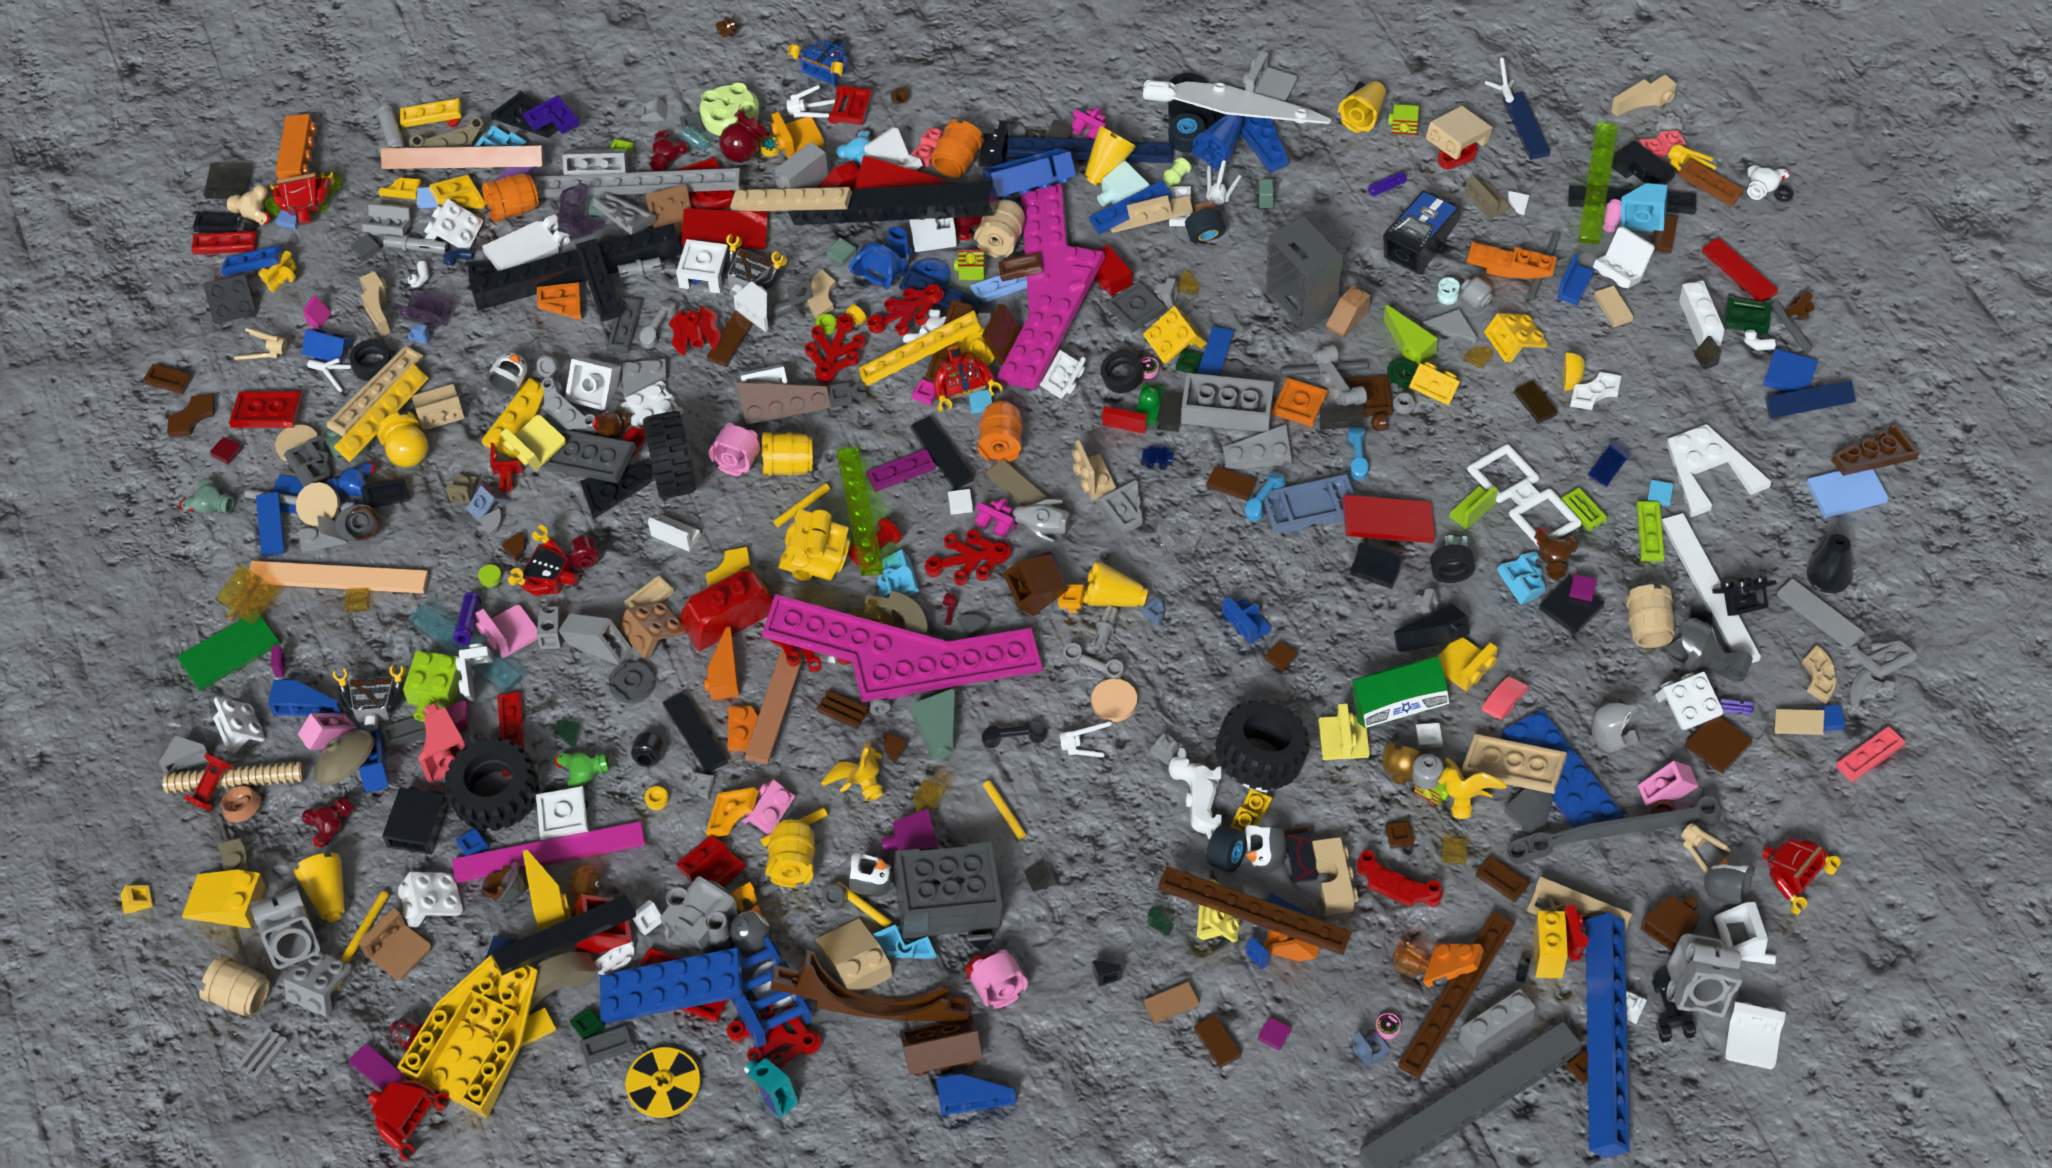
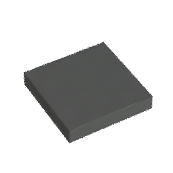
(1135, 306)

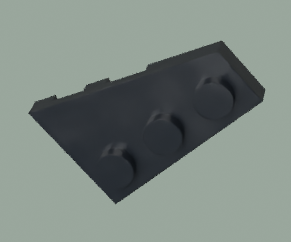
(512, 114)
(604, 495)

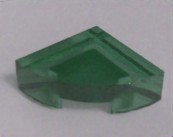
(568, 731)
(1159, 921)

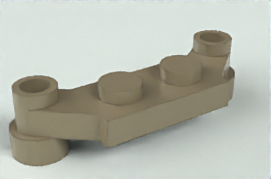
(458, 138)

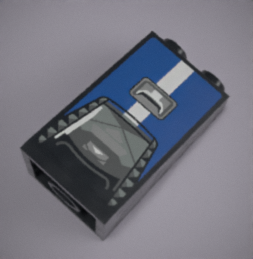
(1420, 231)

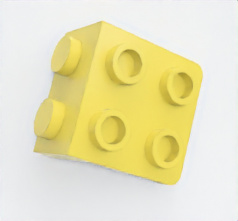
(534, 442)

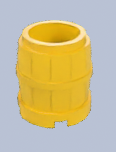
(786, 454)
(791, 853)

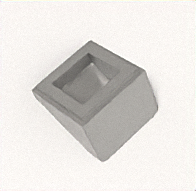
(654, 110)

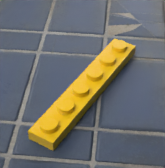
(920, 348)
(386, 405)

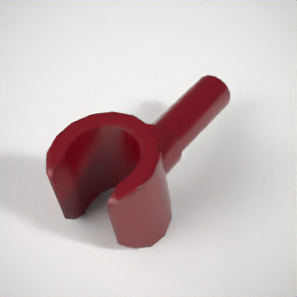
(951, 602)

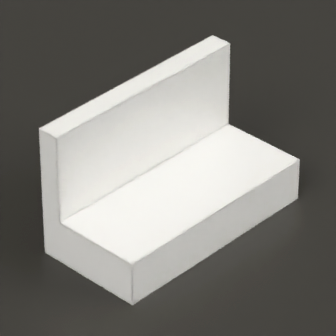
(674, 532)

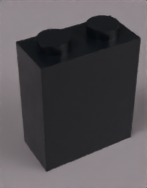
(415, 820)

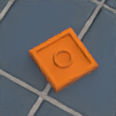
(1299, 402)

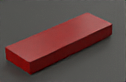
(224, 242)

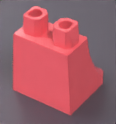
(441, 743)

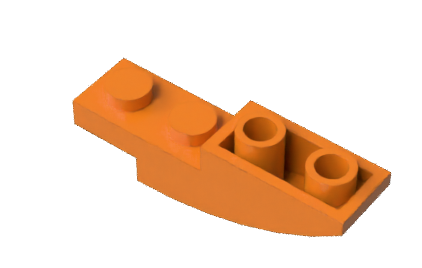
(1516, 264)

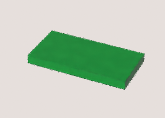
(227, 652)

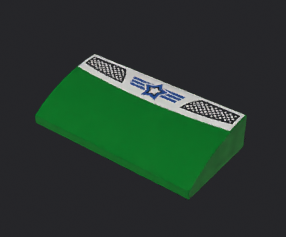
(1400, 692)

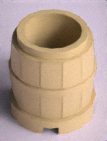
(1000, 232)
(1651, 615)
(235, 987)

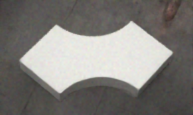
(1588, 394)

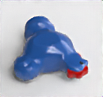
(352, 479)

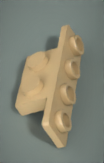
(1154, 211)

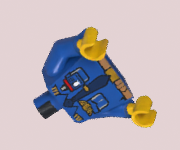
(822, 60)

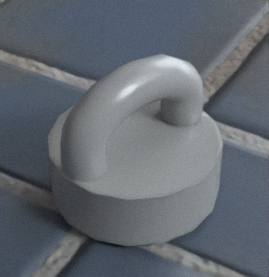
(548, 366)

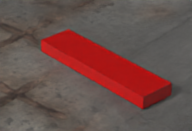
(1739, 270)
(511, 726)

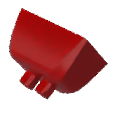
(728, 603)

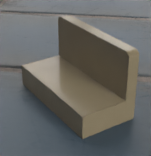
(1486, 197)

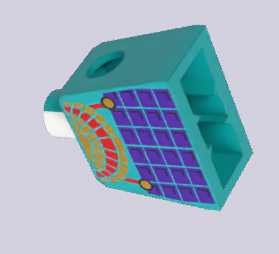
(765, 1080)

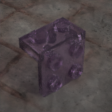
(571, 214)
(427, 308)

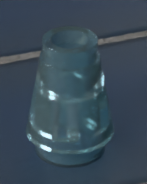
(694, 138)

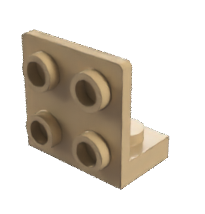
(438, 407)
(1093, 473)

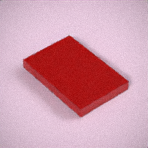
(709, 199)
(266, 409)

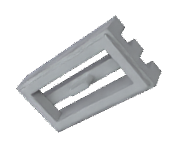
(259, 1051)

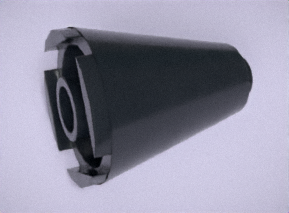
(1832, 565)

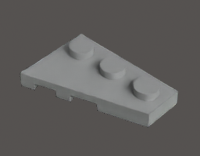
(623, 213)
(1261, 450)

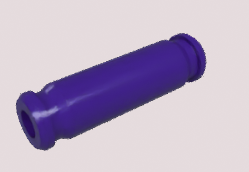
(467, 618)

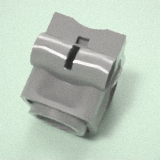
(700, 917)
(285, 928)
(1703, 975)

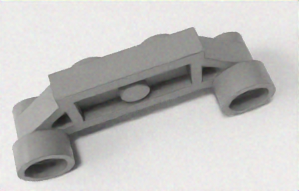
(1333, 381)
(563, 411)

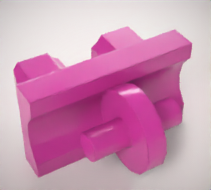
(1091, 120)
(1004, 522)

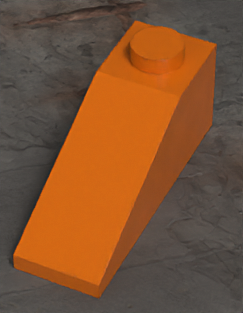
(722, 670)

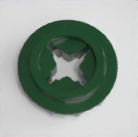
(1394, 372)

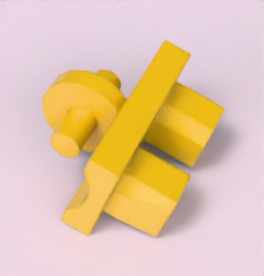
(279, 273)

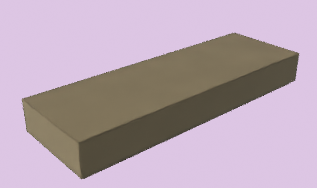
(1014, 484)

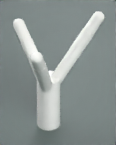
(1505, 88)
(325, 368)

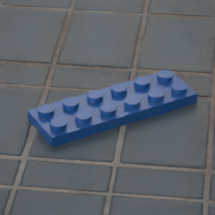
(1578, 791)
(671, 985)

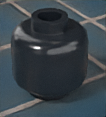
(647, 749)

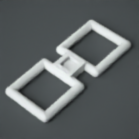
(1524, 493)

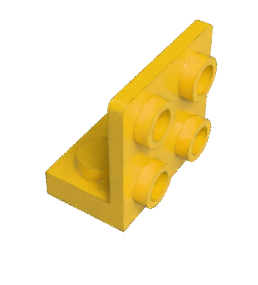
(1512, 333)
(1173, 334)

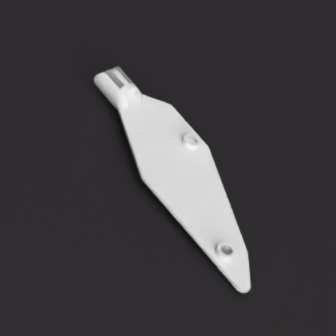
(1229, 101)

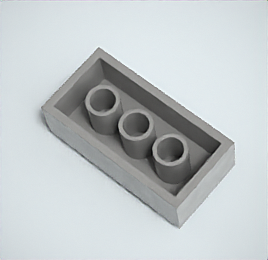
(1227, 402)

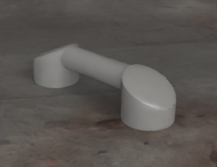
(648, 334)
(1073, 654)

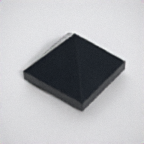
(980, 939)

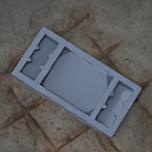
(1307, 504)

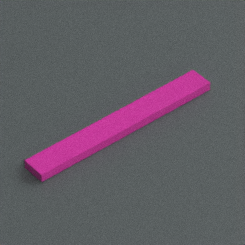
(551, 851)

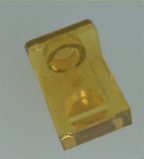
(928, 795)

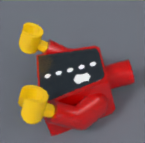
(546, 569)

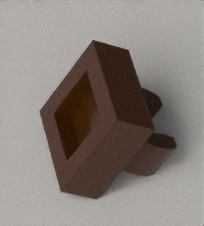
(1799, 305)

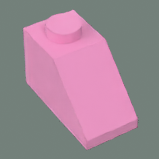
(324, 727)
(1668, 783)

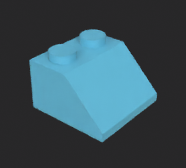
(1645, 208)

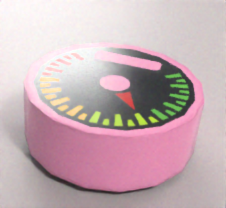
(1150, 367)
(1388, 1026)

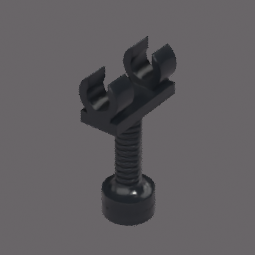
(1663, 1026)

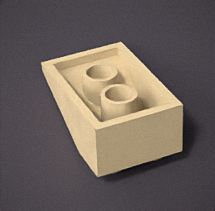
(855, 956)

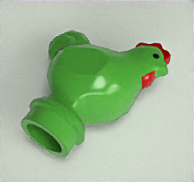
(582, 767)

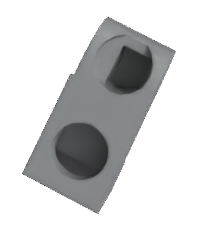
(548, 626)

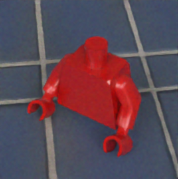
(401, 1110)

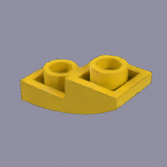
(1252, 810)

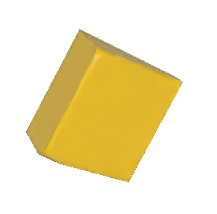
(136, 898)

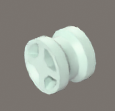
(1448, 291)

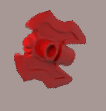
(694, 327)

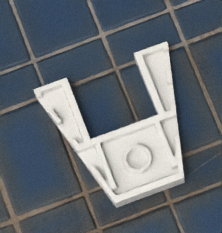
(1703, 450)

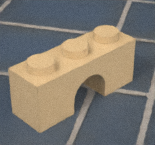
(1331, 858)

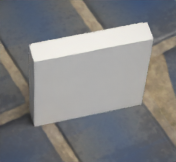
(562, 813)

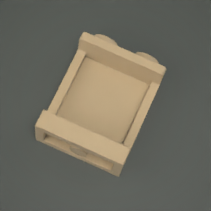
(1457, 131)

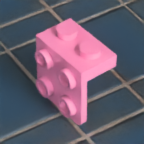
(507, 630)

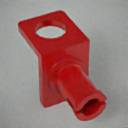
(505, 469)

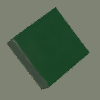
(1189, 361)
(586, 1024)

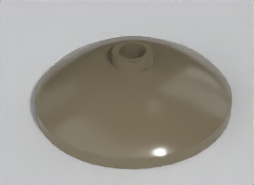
(343, 756)

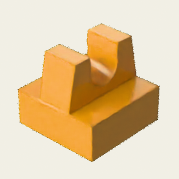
(1073, 598)
(743, 892)

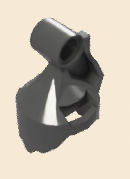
(1701, 652)

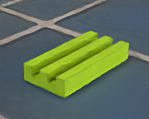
(1581, 510)

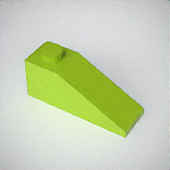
(1410, 338)

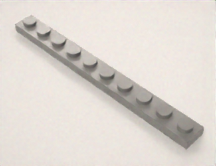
(641, 182)

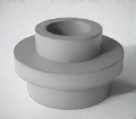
(1403, 398)

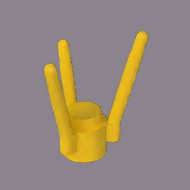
(1681, 155)

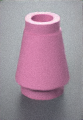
(1612, 215)

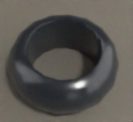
(1781, 198)

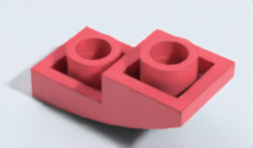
(1663, 143)
(927, 146)
(1503, 698)

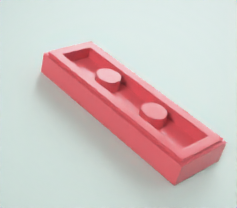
(1870, 754)

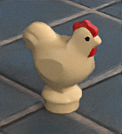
(250, 205)

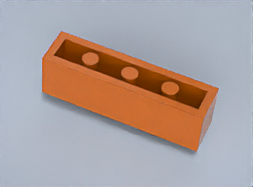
(296, 146)

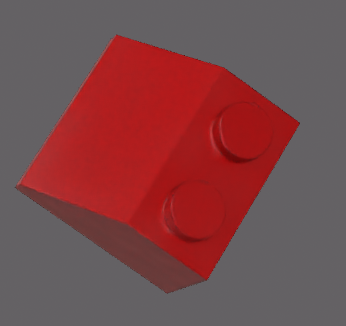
(607, 939)

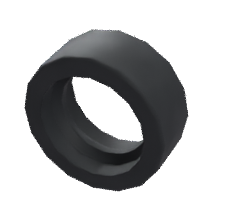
(366, 348)
(1127, 384)
(1451, 554)

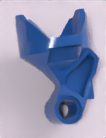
(884, 259)

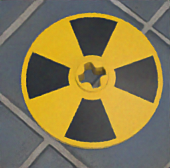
(655, 1066)

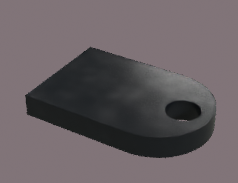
(1178, 107)

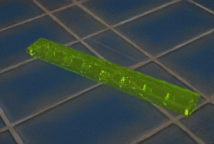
(1597, 184)
(859, 512)

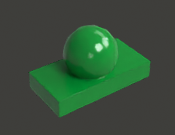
(1150, 402)

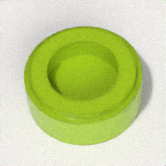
(827, 322)
(489, 575)

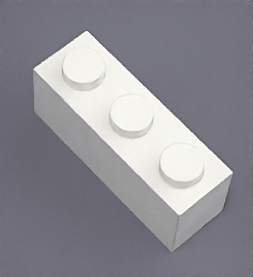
(1701, 312)

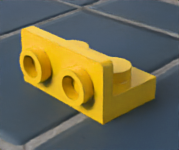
(1434, 383)

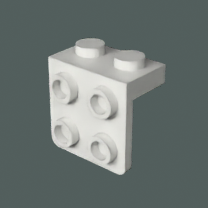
(891, 149)
(453, 225)
(1625, 258)
(474, 655)
(1691, 700)
(429, 895)
(1754, 1035)

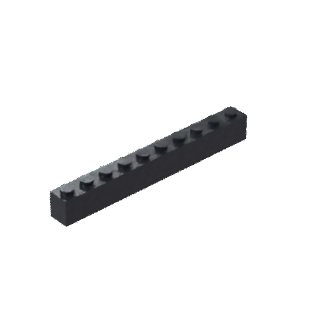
(907, 204)
(567, 268)

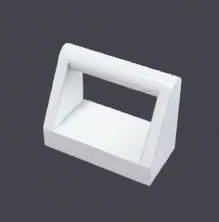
(1750, 916)

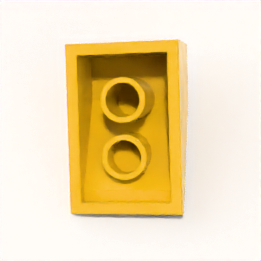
(225, 897)
(547, 901)

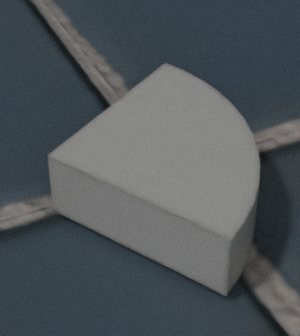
(491, 522)
(702, 784)

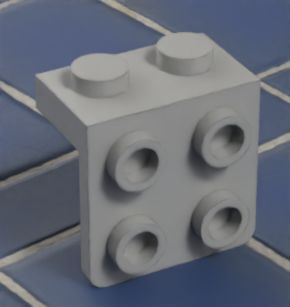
(1268, 81)
(313, 982)

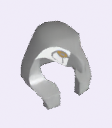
(1608, 727)

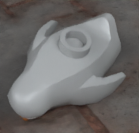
(1043, 518)

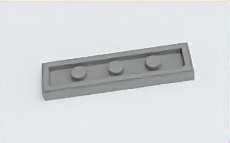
(1820, 614)

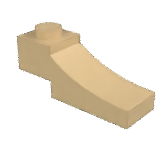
(1645, 94)
(373, 300)

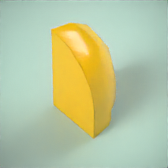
(1572, 370)

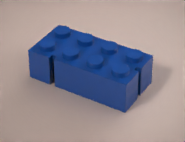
(1030, 172)

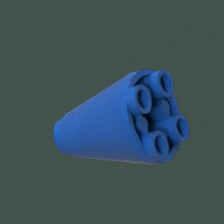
(1218, 141)

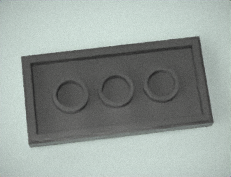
(591, 456)

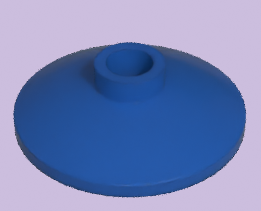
(933, 269)

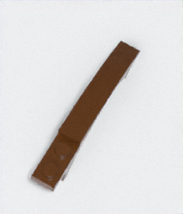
(816, 984)

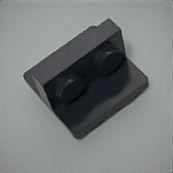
(995, 147)
(229, 298)
(1745, 594)

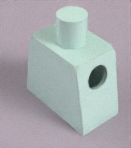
(1120, 184)

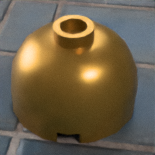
(1399, 762)

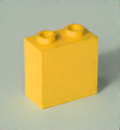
(1550, 944)

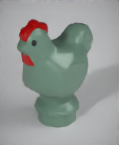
(207, 500)

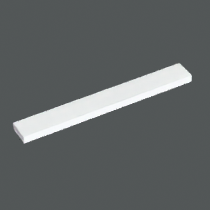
(1705, 580)

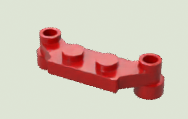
(1396, 885)

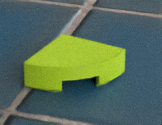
(619, 144)

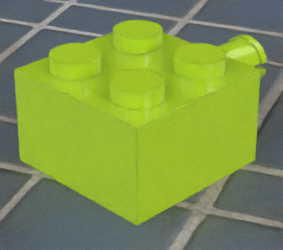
(431, 680)

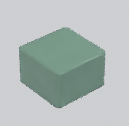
(1265, 193)

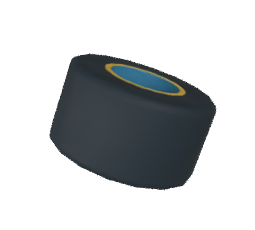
(1183, 130)
(1205, 225)
(1226, 848)

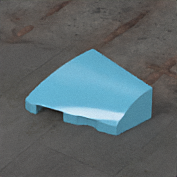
(497, 137)
(897, 575)
(1523, 577)
(895, 946)

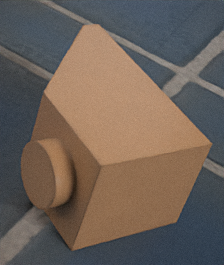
(1349, 311)

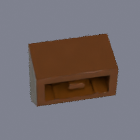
(1035, 583)

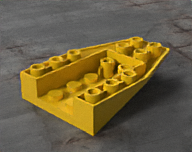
(473, 1036)

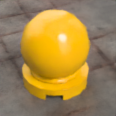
(403, 440)

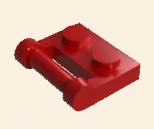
(855, 108)
(1575, 938)

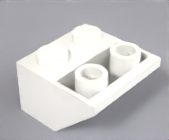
(933, 234)

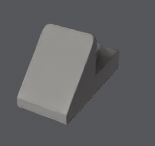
(320, 536)

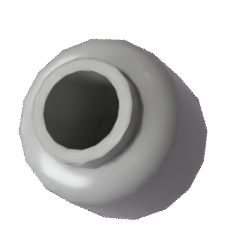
(1476, 292)
(1427, 771)

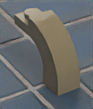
(904, 609)
(562, 971)

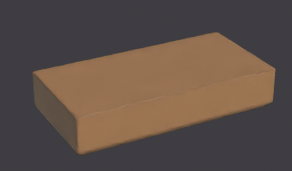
(1171, 1003)

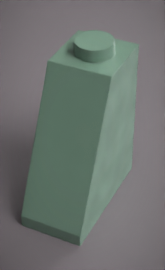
(936, 723)

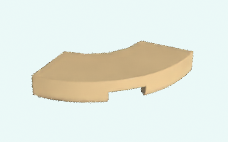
(821, 286)
(1822, 674)

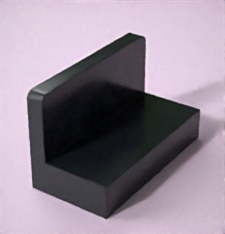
(1376, 565)

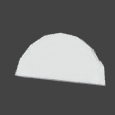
(616, 959)

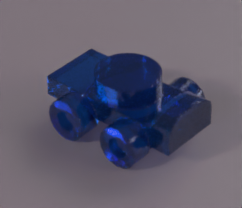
(1157, 455)

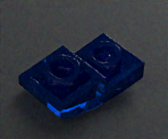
(1609, 464)

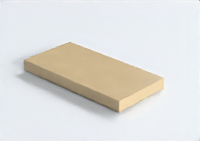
(1515, 763)

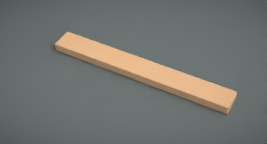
(341, 576)

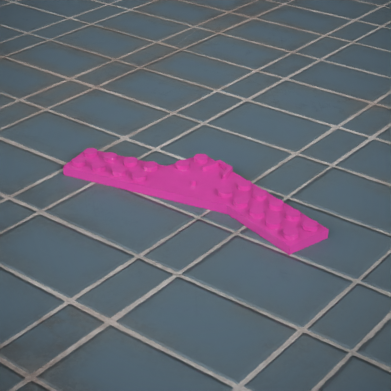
(1051, 294)
(899, 661)

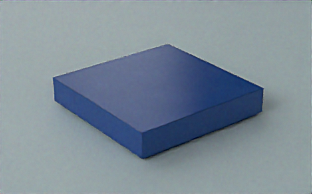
(1790, 371)

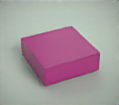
(924, 392)

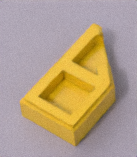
(402, 188)

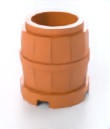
(956, 148)
(510, 196)
(1000, 432)

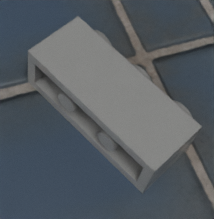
(595, 161)
(1497, 1023)

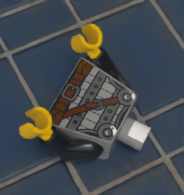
(745, 267)
(372, 698)

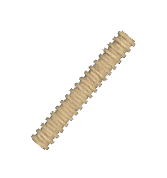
(240, 776)

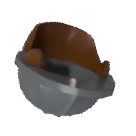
(357, 523)
(504, 885)

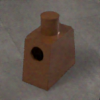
(1671, 921)

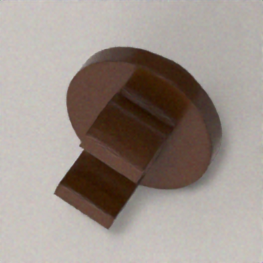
(726, 27)

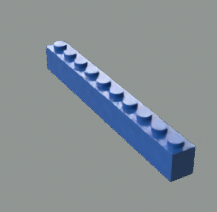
(1607, 1036)

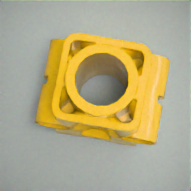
(814, 546)

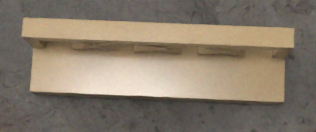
(1563, 896)

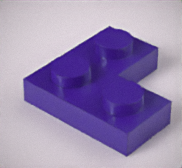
(552, 111)

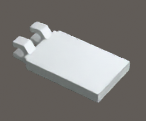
(526, 244)

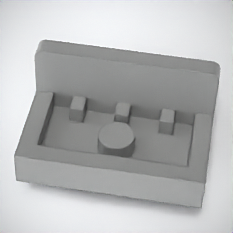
(387, 219)

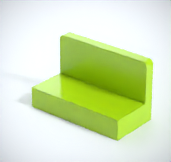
(1474, 506)

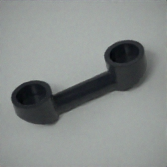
(1035, 730)

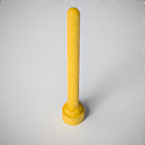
(364, 927)

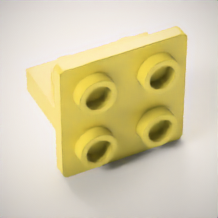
(1342, 736)
(1215, 923)

